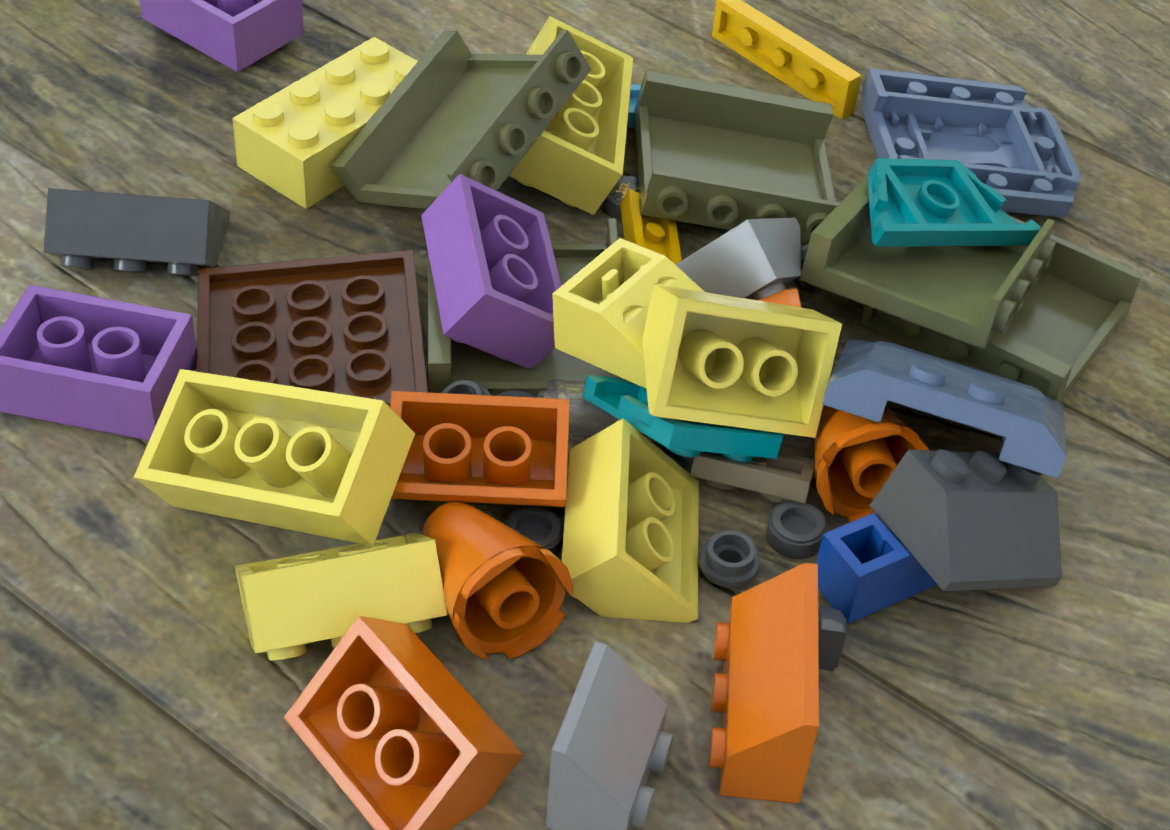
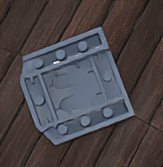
(979, 125)
(885, 371)

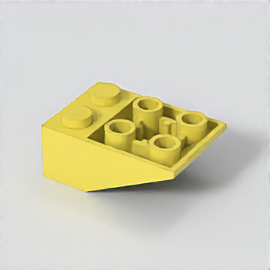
(606, 307)

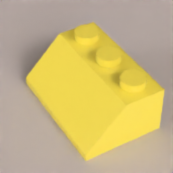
(737, 361)
(631, 528)
(325, 591)

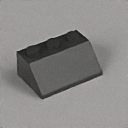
(134, 231)
(973, 520)

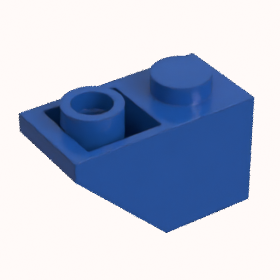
(867, 568)

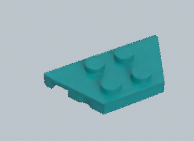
(938, 206)
(681, 437)

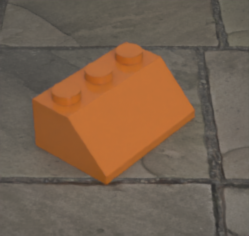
(484, 448)
(767, 688)
(400, 731)

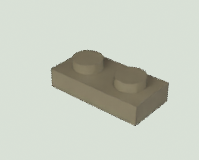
(776, 479)

